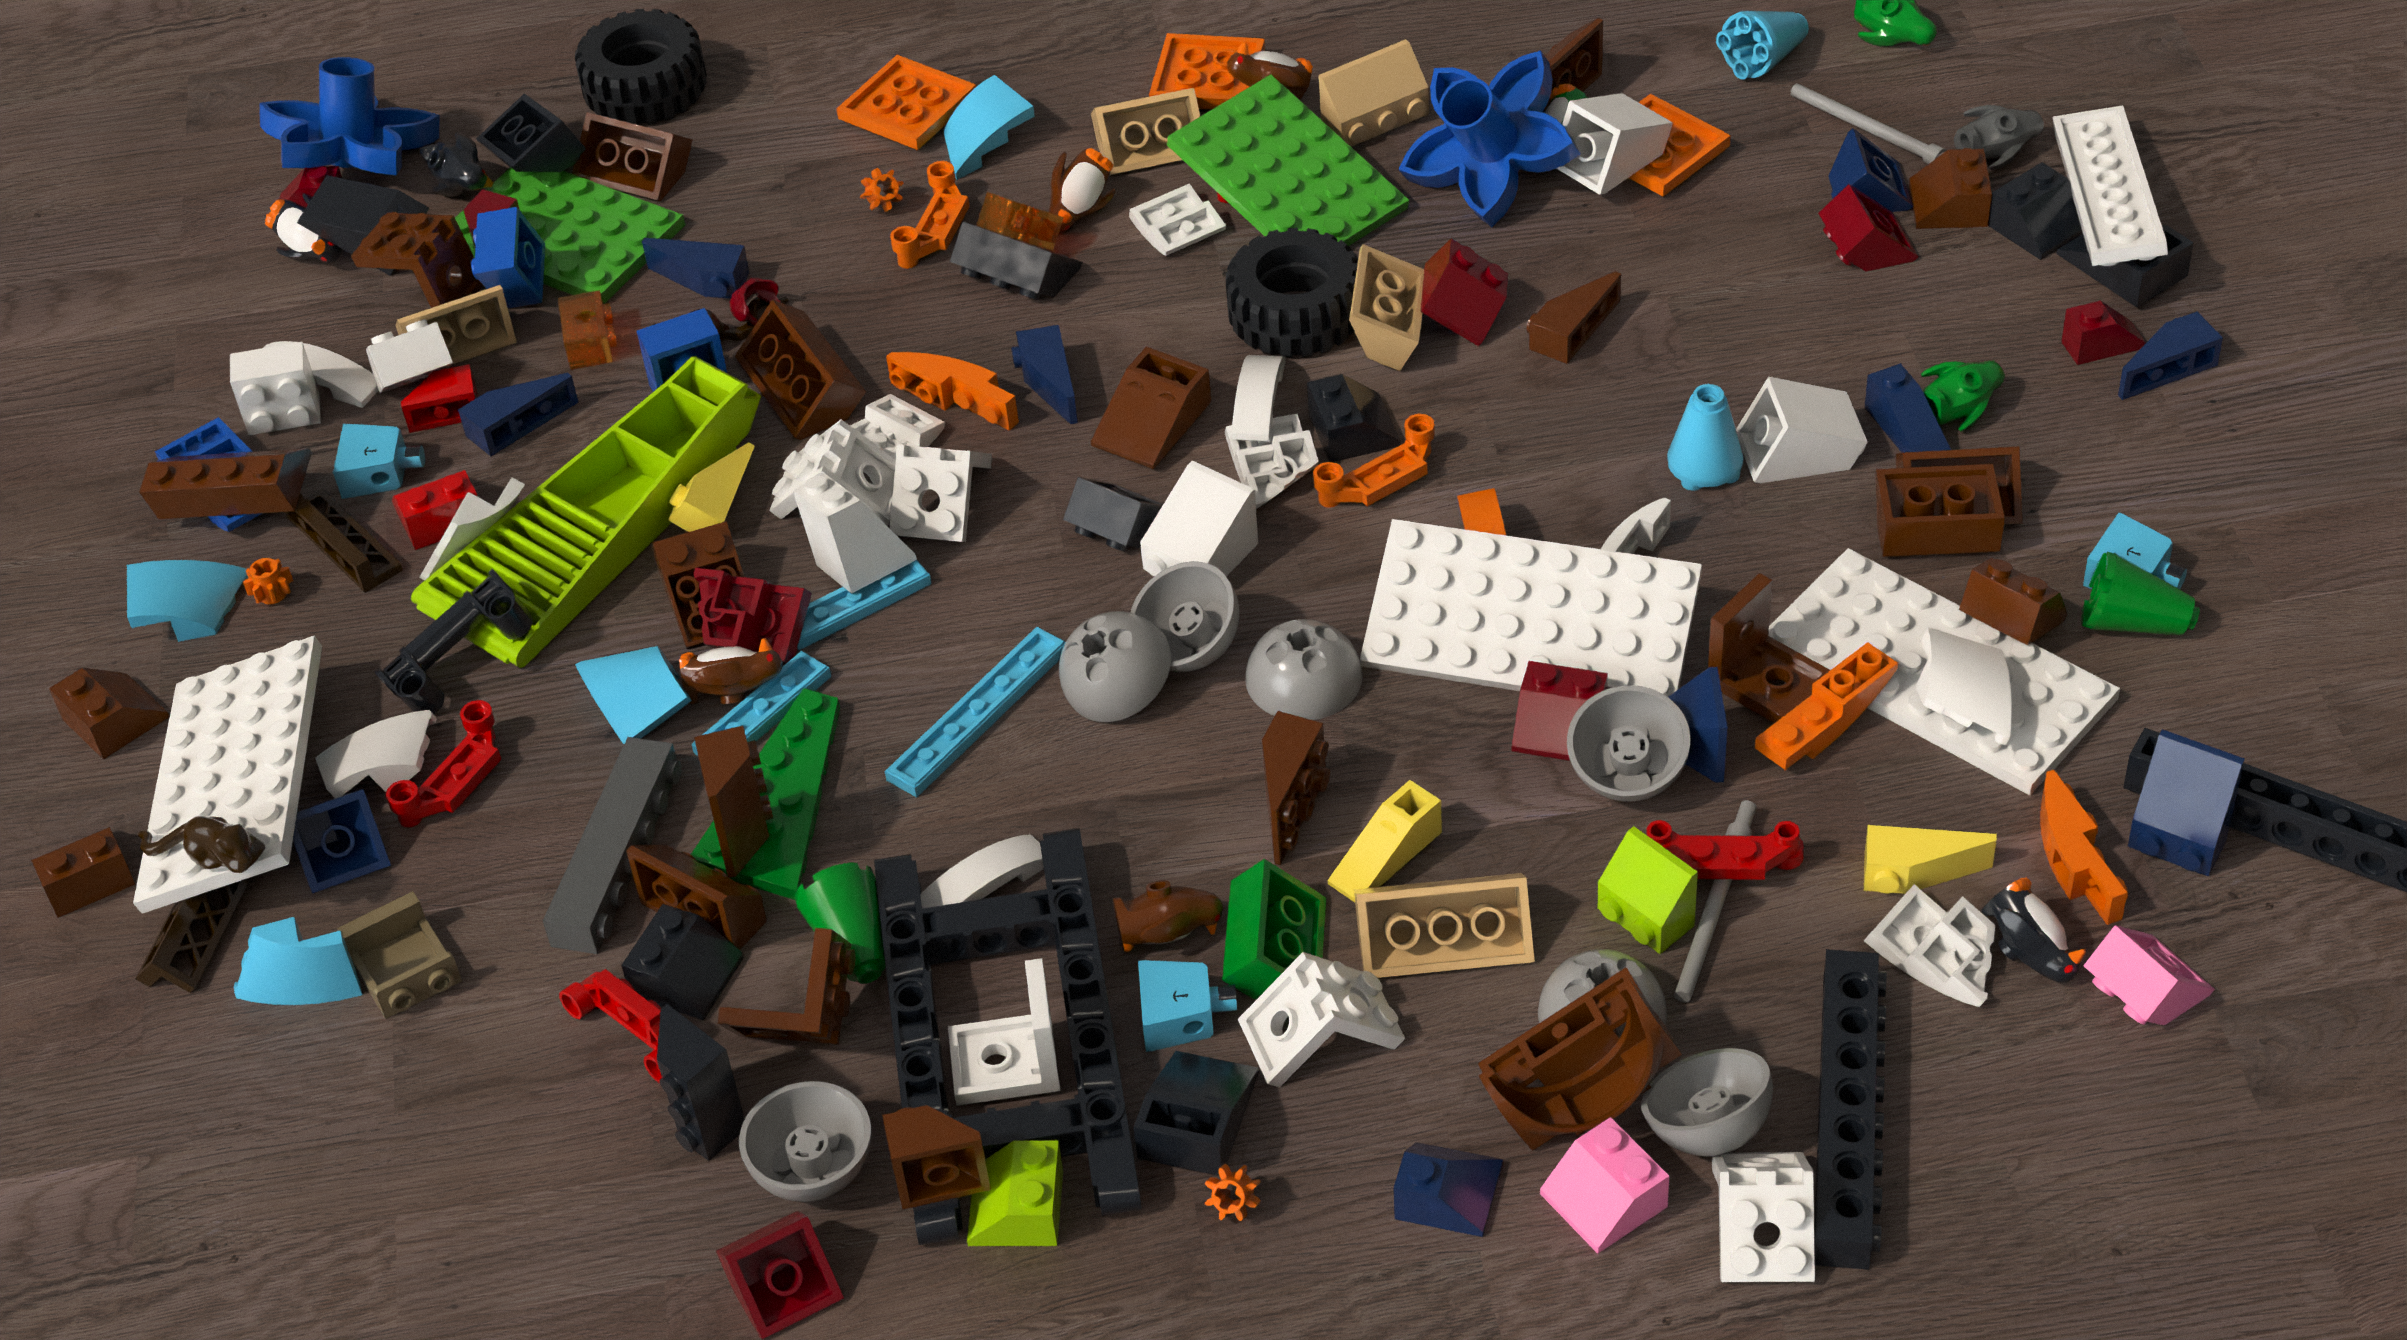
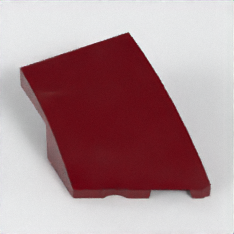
(750, 609)

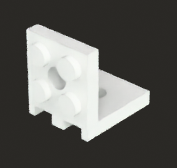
(844, 457)
(938, 470)
(1319, 1000)
(1023, 1040)
(1761, 1190)

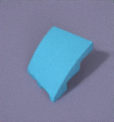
(983, 123)
(184, 592)
(634, 690)
(295, 971)

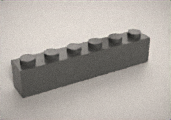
(600, 868)

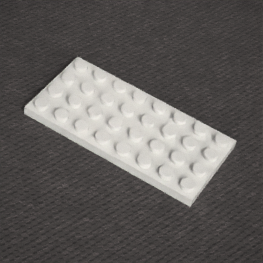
(1491, 602)
(1869, 603)
(234, 755)

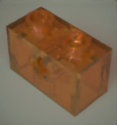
(1019, 221)
(586, 329)

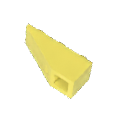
(1390, 840)

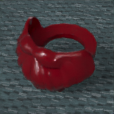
(764, 289)

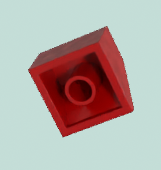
(431, 507)

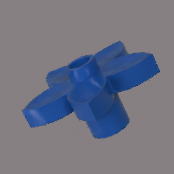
(346, 123)
(1490, 134)

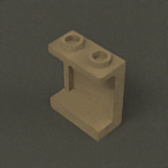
(399, 955)

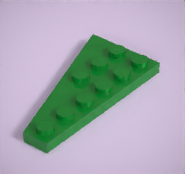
(793, 775)

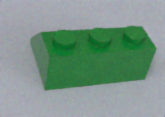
(1269, 926)

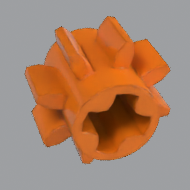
(890, 188)
(268, 581)
(1221, 1193)

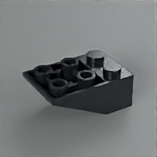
(2136, 279)
(1194, 1112)

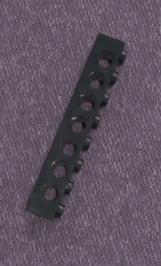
(2304, 820)
(1848, 1111)

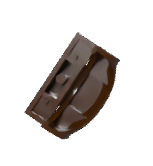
(1581, 1062)

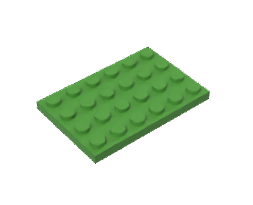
(1286, 166)
(587, 228)

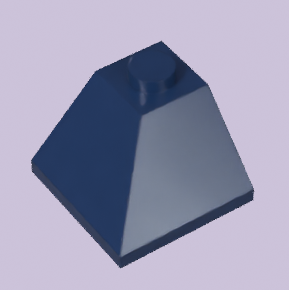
(1871, 172)
(1705, 714)
(338, 841)
(1446, 1188)

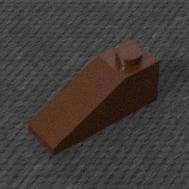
(1573, 317)

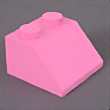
(2145, 976)
(1606, 1186)

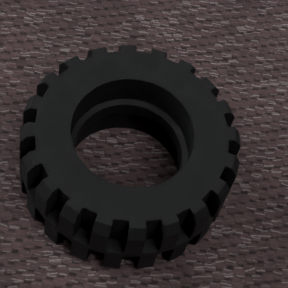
(641, 66)
(1285, 264)

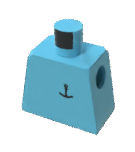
(373, 459)
(2140, 546)
(1179, 1002)

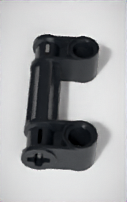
(490, 601)

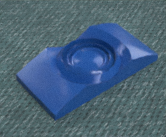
(210, 439)

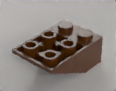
(1153, 407)
(677, 560)
(1293, 776)

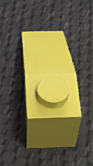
(710, 492)
(1922, 857)

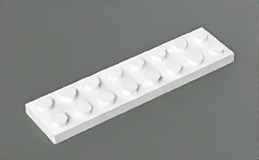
(2109, 186)

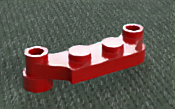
(455, 775)
(1733, 855)
(622, 1004)

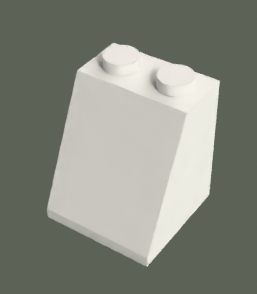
(1613, 139)
(1799, 431)
(1202, 521)
(847, 535)

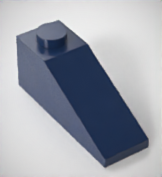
(699, 266)
(2172, 353)
(1046, 368)
(516, 410)
(1903, 411)

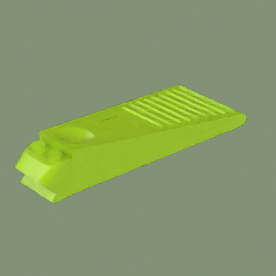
(597, 509)

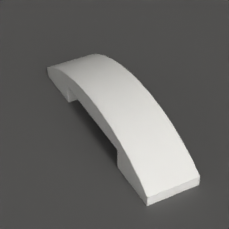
(344, 377)
(1256, 397)
(1641, 528)
(985, 872)

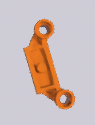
(938, 221)
(1381, 475)

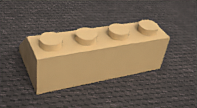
(1444, 925)

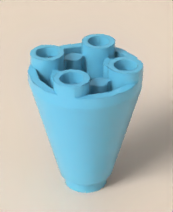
(1760, 40)
(1706, 442)

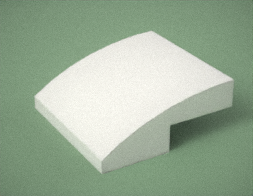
(1176, 220)
(898, 422)

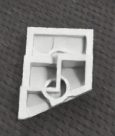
(1273, 463)
(469, 522)
(1966, 682)
(383, 750)
(1938, 946)

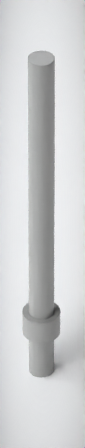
(1926, 151)
(1711, 911)

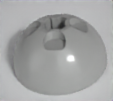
(1194, 611)
(1113, 665)
(1303, 670)
(1628, 725)
(1588, 970)
(1710, 1101)
(806, 1140)

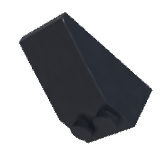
(349, 210)

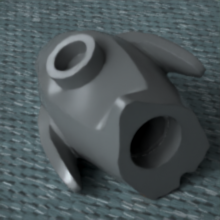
(1998, 132)

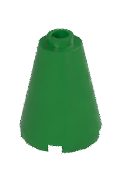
(2135, 600)
(848, 903)

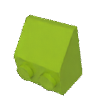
(1648, 891)
(1022, 1197)

